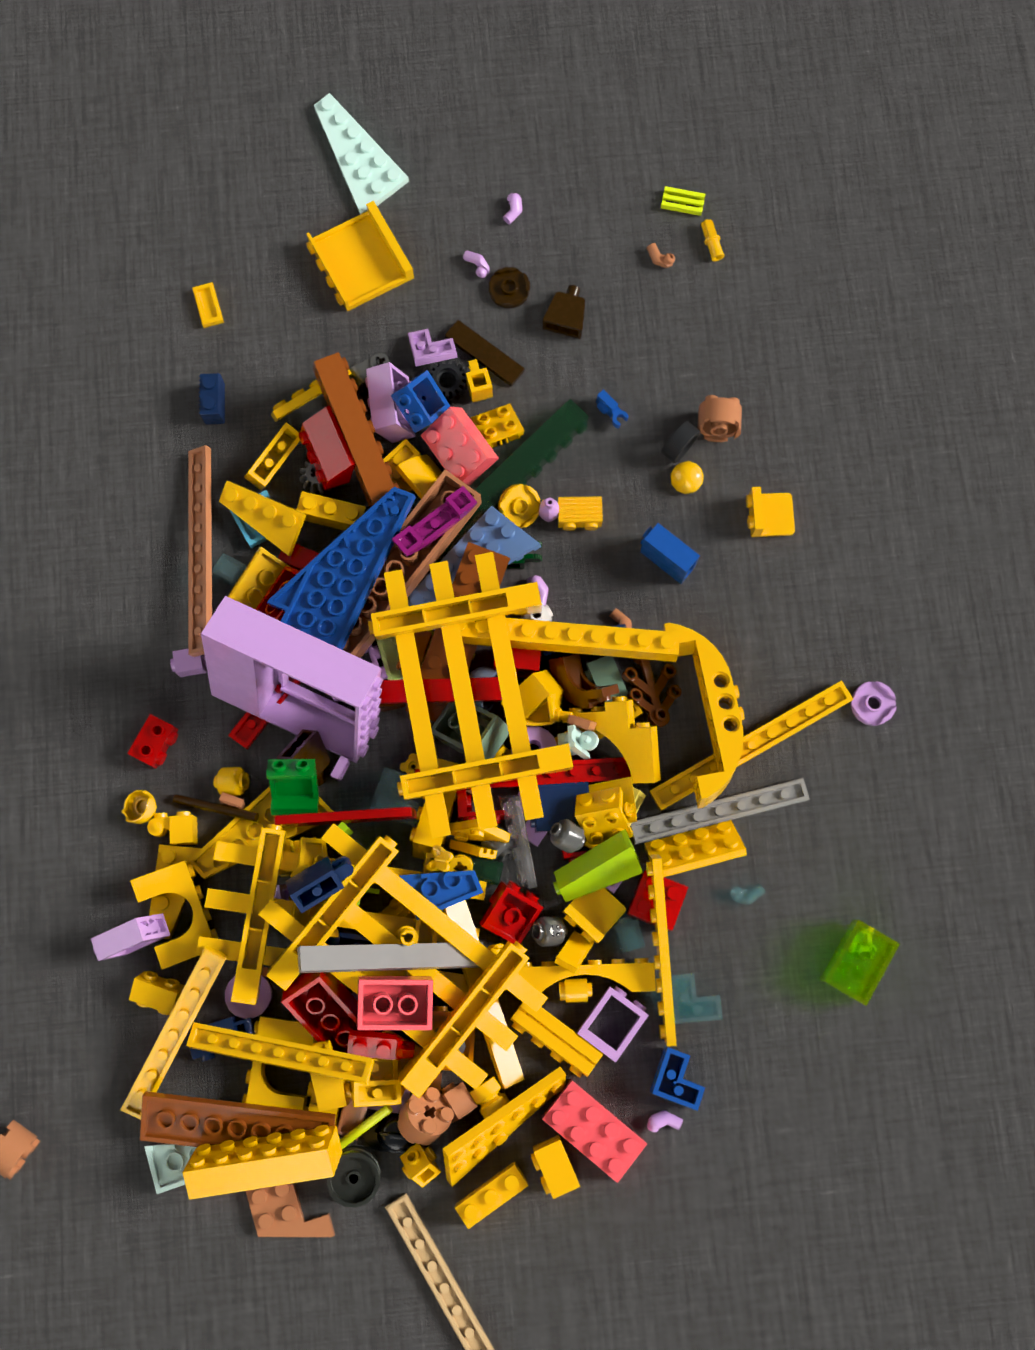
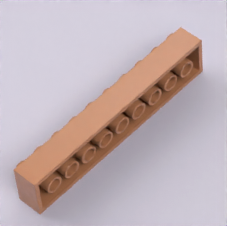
(414, 565)

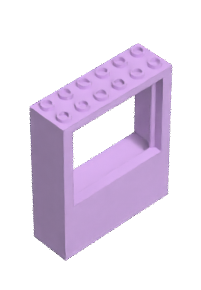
(255, 653)

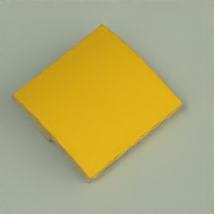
(419, 473)
(383, 1086)

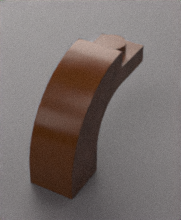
(577, 688)

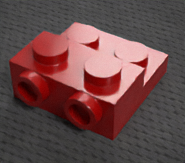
(511, 912)

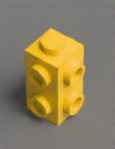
(155, 992)

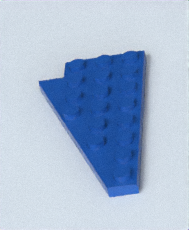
(338, 581)

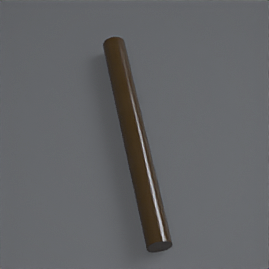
(214, 807)

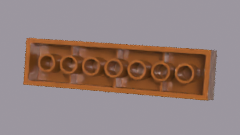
(341, 396)

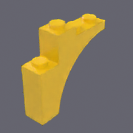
(636, 743)

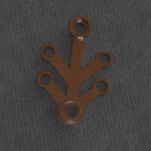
(652, 690)

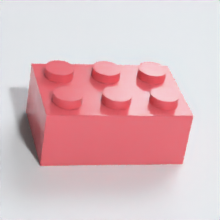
(459, 445)
(395, 1003)

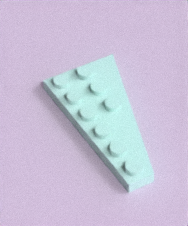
(362, 161)

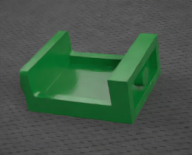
(293, 786)

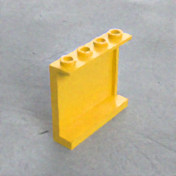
(360, 258)

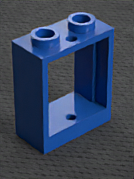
(422, 400)

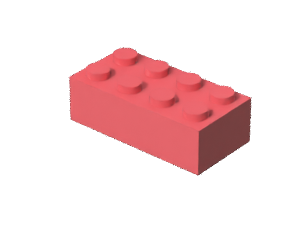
(594, 1130)

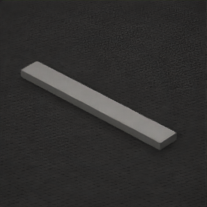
(719, 811)
(381, 957)

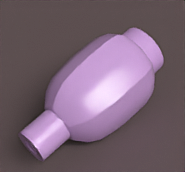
(549, 509)

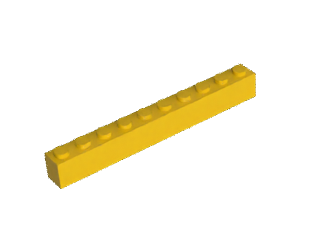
(580, 639)

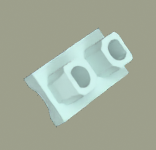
(579, 741)

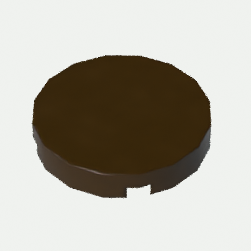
(509, 287)

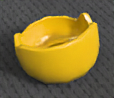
(687, 477)
(139, 807)

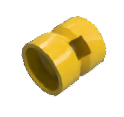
(489, 1097)

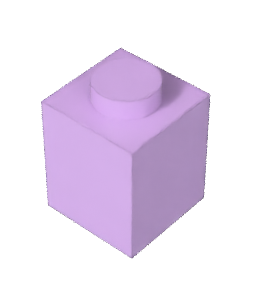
(187, 665)

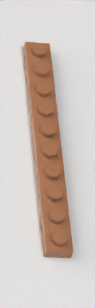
(199, 547)

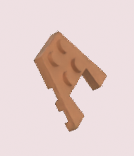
(279, 1214)

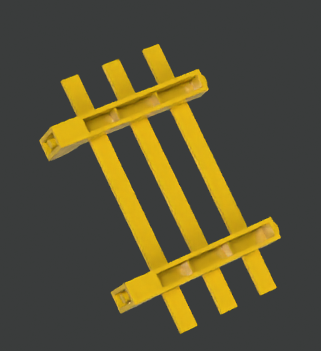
(477, 772)
(252, 950)
(469, 1008)

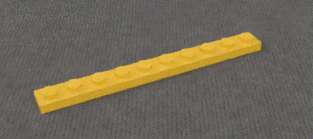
(756, 742)

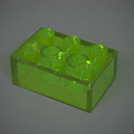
(859, 961)

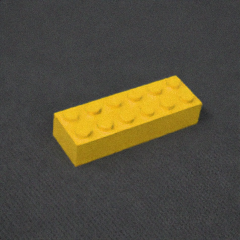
(263, 1162)

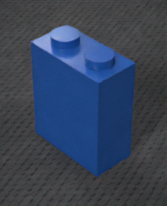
(668, 552)

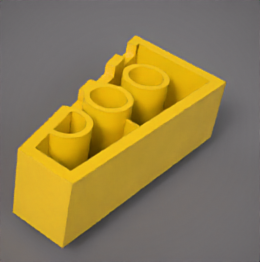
(422, 835)

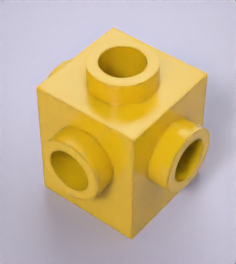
(420, 1164)

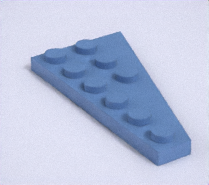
(490, 532)

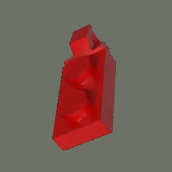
(379, 1045)

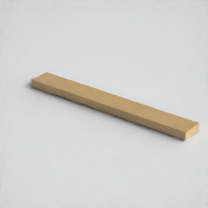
(438, 1275)

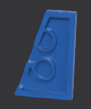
(445, 888)

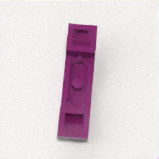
(436, 523)

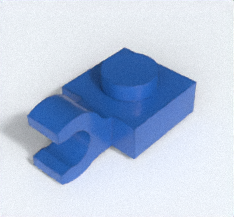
(609, 406)

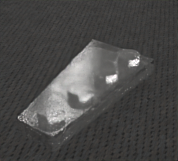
(516, 827)

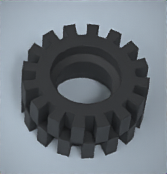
(453, 370)

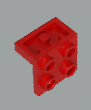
(465, 808)

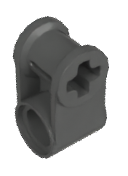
(359, 370)

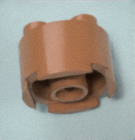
(719, 418)
(424, 1118)
(14, 1146)

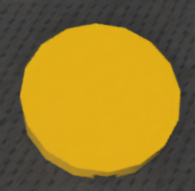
(520, 504)

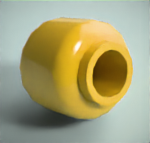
(231, 781)

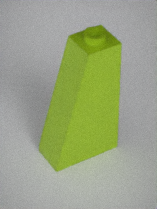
(598, 868)

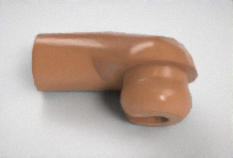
(659, 259)
(621, 618)

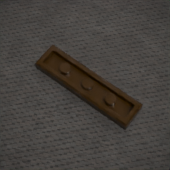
(485, 353)

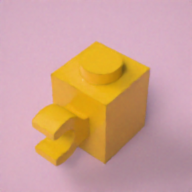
(478, 382)

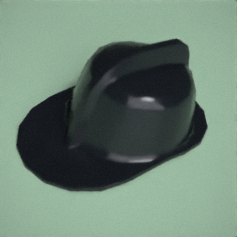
(386, 1136)

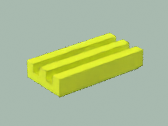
(683, 197)

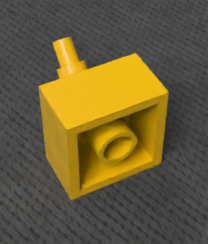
(542, 700)

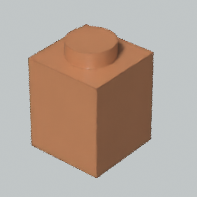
(458, 1099)

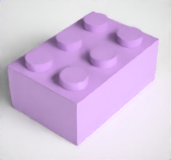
(385, 415)

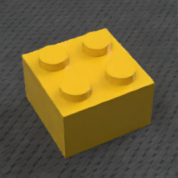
(556, 1167)

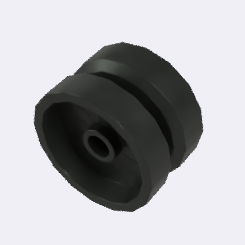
(356, 1191)

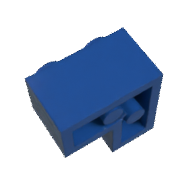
(670, 1083)

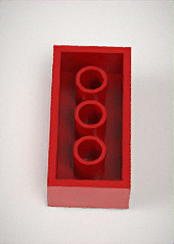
(323, 1008)

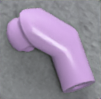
(515, 208)
(477, 259)
(543, 588)
(662, 1119)

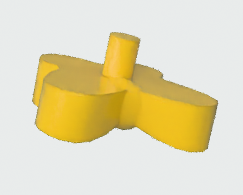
(440, 861)

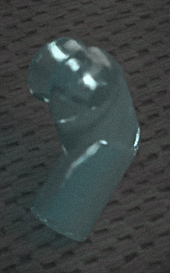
(747, 896)

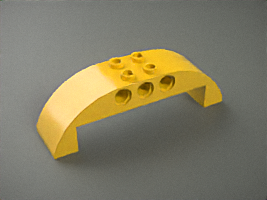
(726, 744)

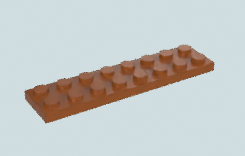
(465, 583)
(212, 1121)

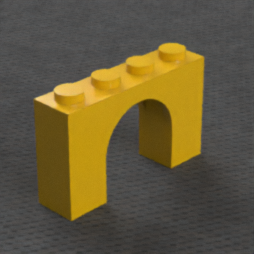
(177, 880)
(259, 1089)

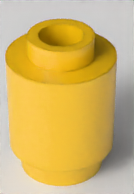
(575, 990)

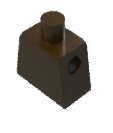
(566, 313)
(308, 746)

